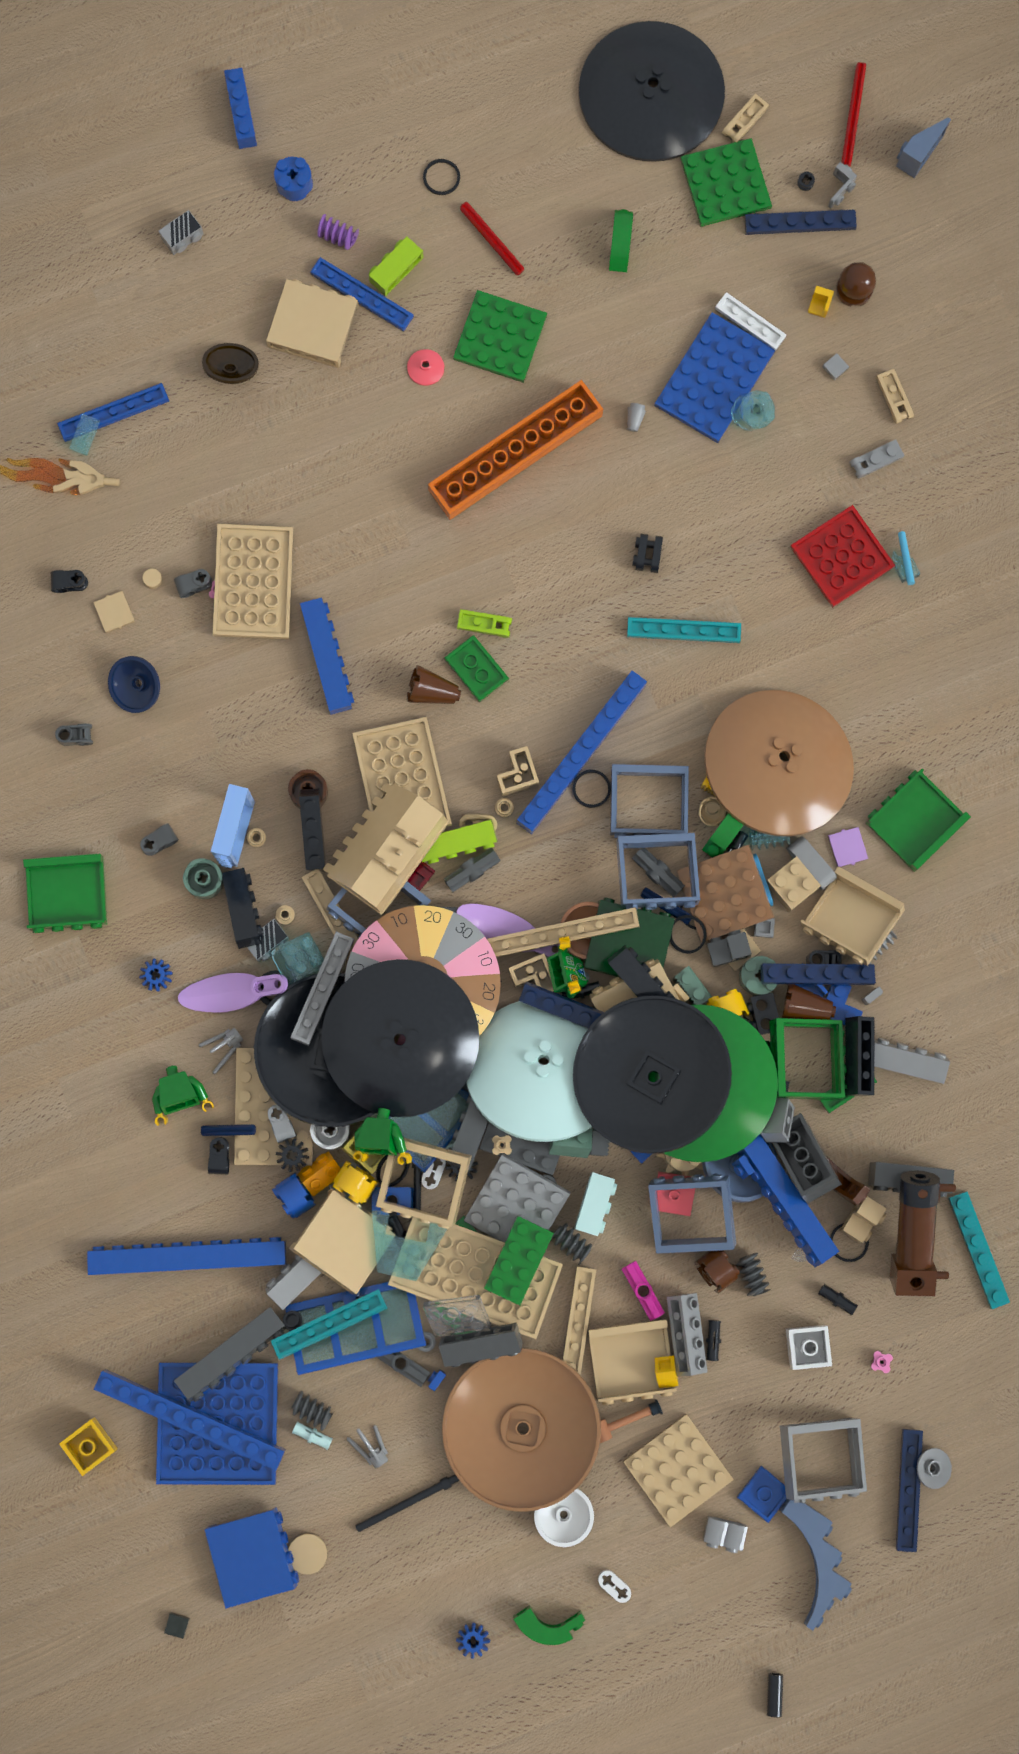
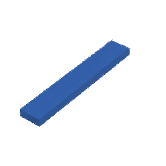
(365, 295)
(118, 409)

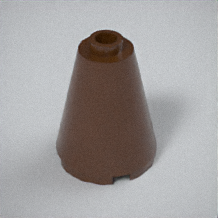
(431, 688)
(806, 1005)

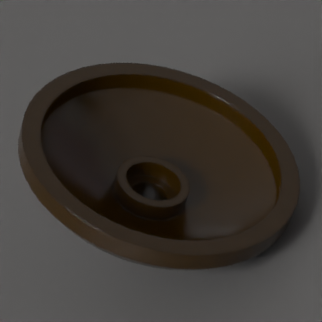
(230, 363)

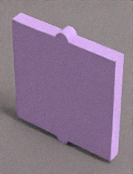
(848, 847)

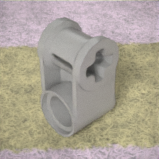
(281, 1127)

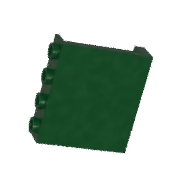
(648, 940)

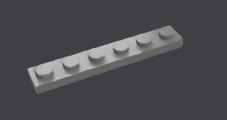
(322, 988)

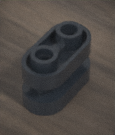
(642, 543)

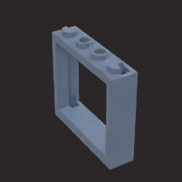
(648, 770)
(659, 840)
(352, 925)
(693, 1244)

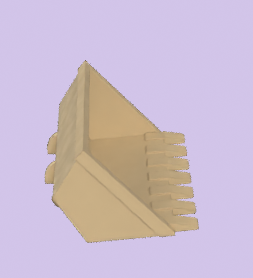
(387, 847)

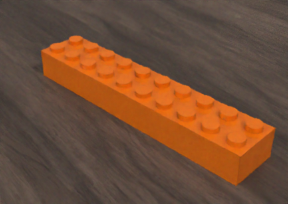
(515, 449)

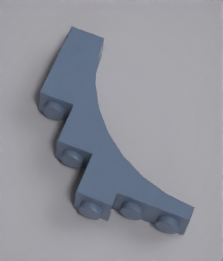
(828, 1582)

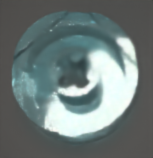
(755, 401)

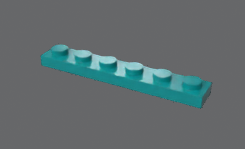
(684, 630)
(979, 1250)
(328, 1324)

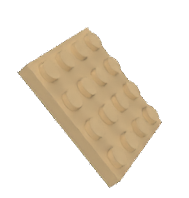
(678, 1470)

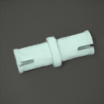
(312, 1435)

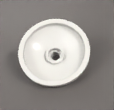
(567, 1530)

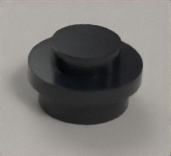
(292, 1320)

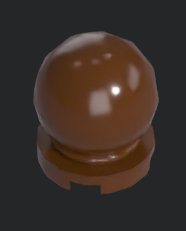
(856, 284)

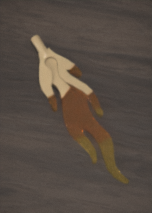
(84, 478)

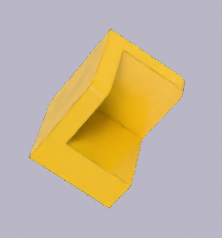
(820, 301)
(666, 1372)

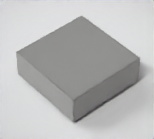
(835, 366)
(764, 929)
(872, 995)

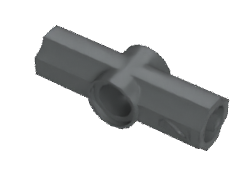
(472, 869)
(658, 872)
(411, 1371)

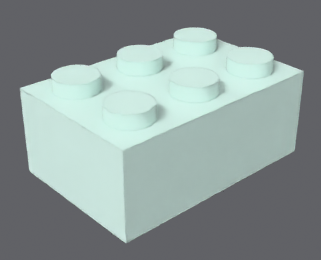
(595, 1204)

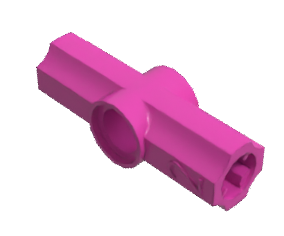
(649, 1302)

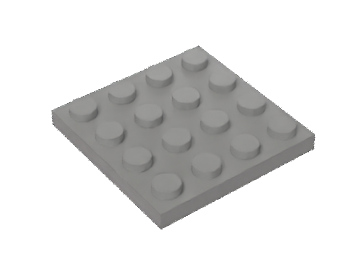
(515, 1192)

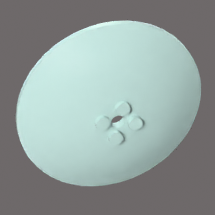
(517, 1090)

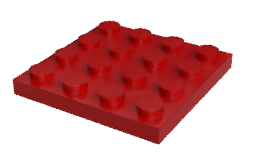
(842, 556)

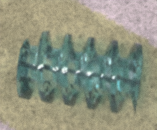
(758, 838)

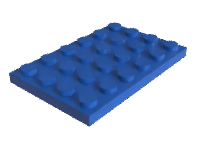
(713, 375)

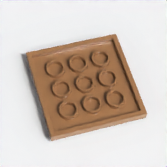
(729, 893)

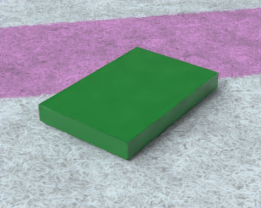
(476, 668)

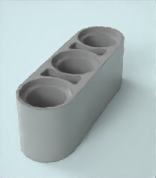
(812, 861)

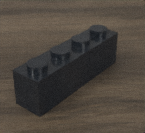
(312, 829)
(241, 908)
(636, 974)
(860, 1056)

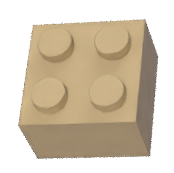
(792, 884)

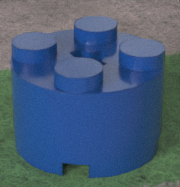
(284, 176)
(294, 1195)

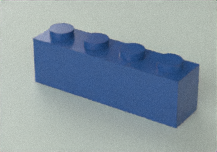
(240, 108)

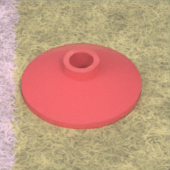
(423, 375)

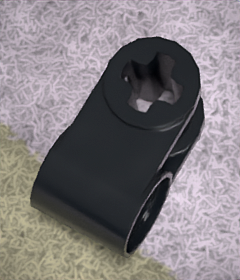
(64, 581)
(826, 957)
(219, 1160)

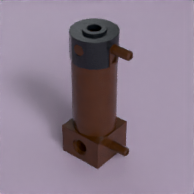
(913, 1265)

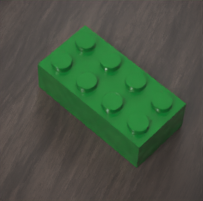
(518, 1260)

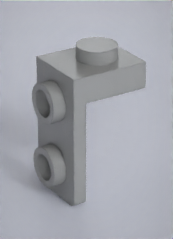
(846, 176)

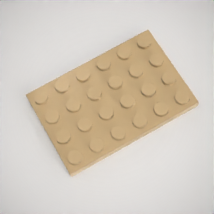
(253, 581)
(402, 756)
(252, 1108)

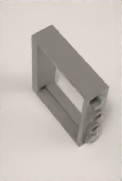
(858, 1485)

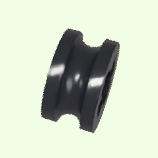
(803, 186)

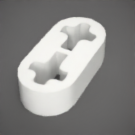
(438, 1173)
(611, 1589)

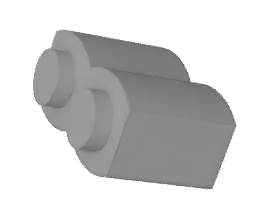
(725, 1533)

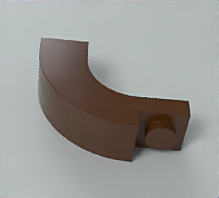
(850, 1189)

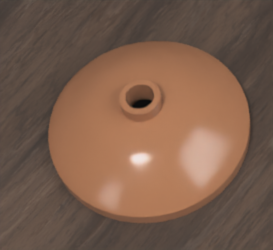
(579, 911)

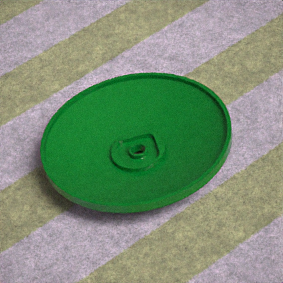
(750, 1096)

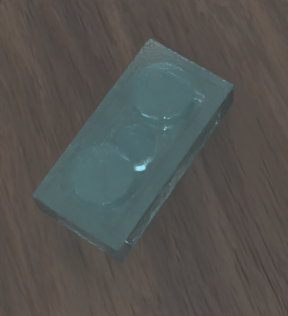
(84, 434)

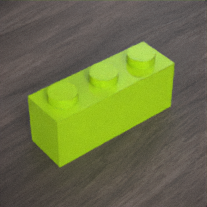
(395, 265)

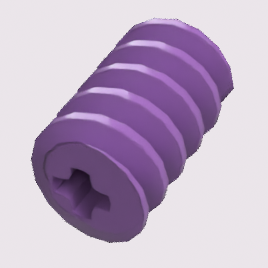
(336, 233)

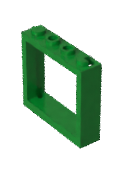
(838, 1051)

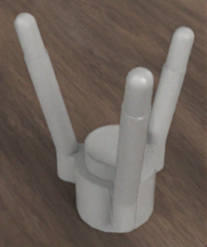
(231, 1038)
(377, 1455)

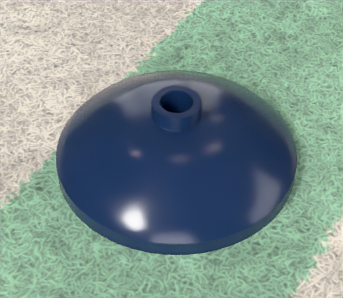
(125, 686)

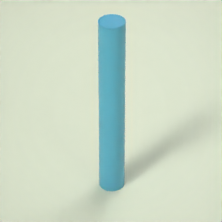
(906, 558)

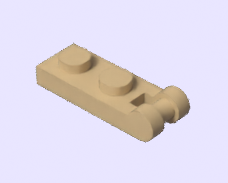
(746, 118)
(894, 395)

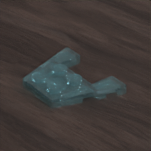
(400, 1255)

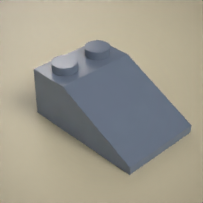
(920, 147)

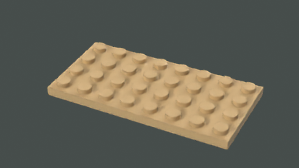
(462, 1268)

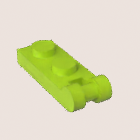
(484, 623)

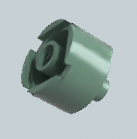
(193, 874)
(751, 983)

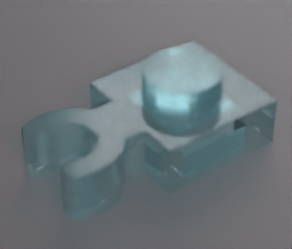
(899, 567)

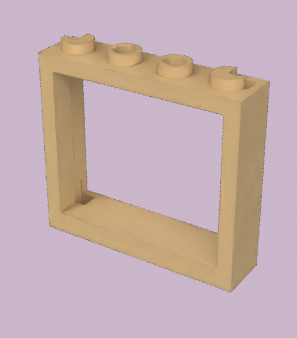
(425, 1217)

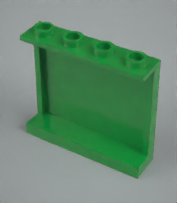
(916, 820)
(66, 892)

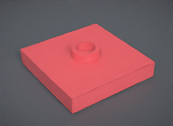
(677, 1200)

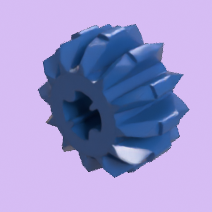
(150, 979)
(478, 1636)

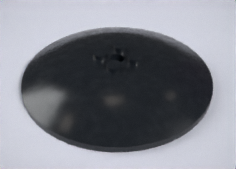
(644, 119)
(408, 1001)
(646, 1038)
(295, 1072)

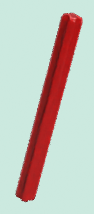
(853, 113)

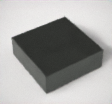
(176, 1625)

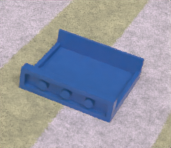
(252, 1558)

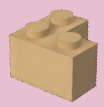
(522, 776)
(534, 970)
(862, 1219)

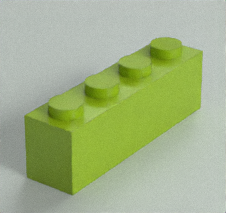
(462, 839)

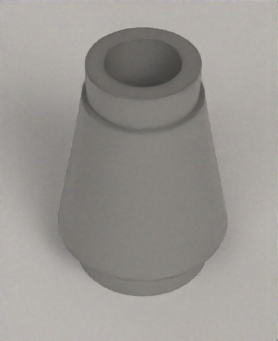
(635, 416)

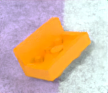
(320, 1173)

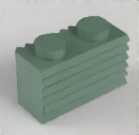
(692, 986)

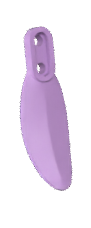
(498, 922)
(230, 991)

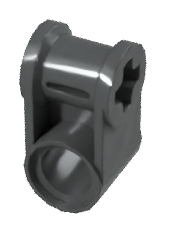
(191, 583)
(76, 736)
(162, 839)

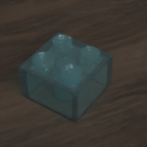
(298, 958)

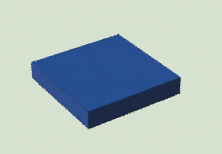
(763, 1494)

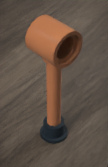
(654, 1408)

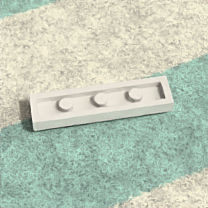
(750, 321)

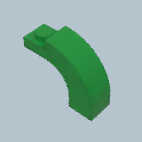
(621, 240)
(722, 836)
(547, 1633)

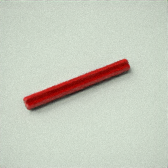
(492, 238)

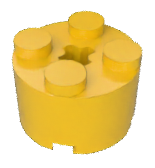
(732, 1002)
(355, 1182)

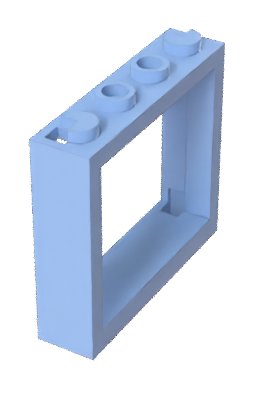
(232, 826)

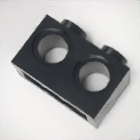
(769, 1013)

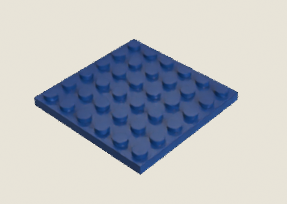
(243, 1400)

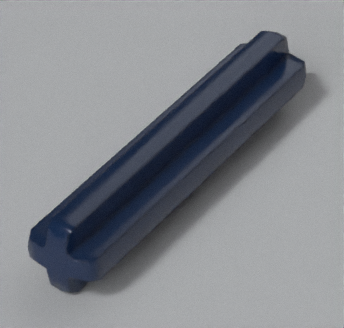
(676, 912)
(228, 1130)

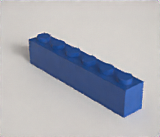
(326, 656)

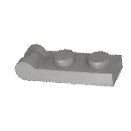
(877, 459)

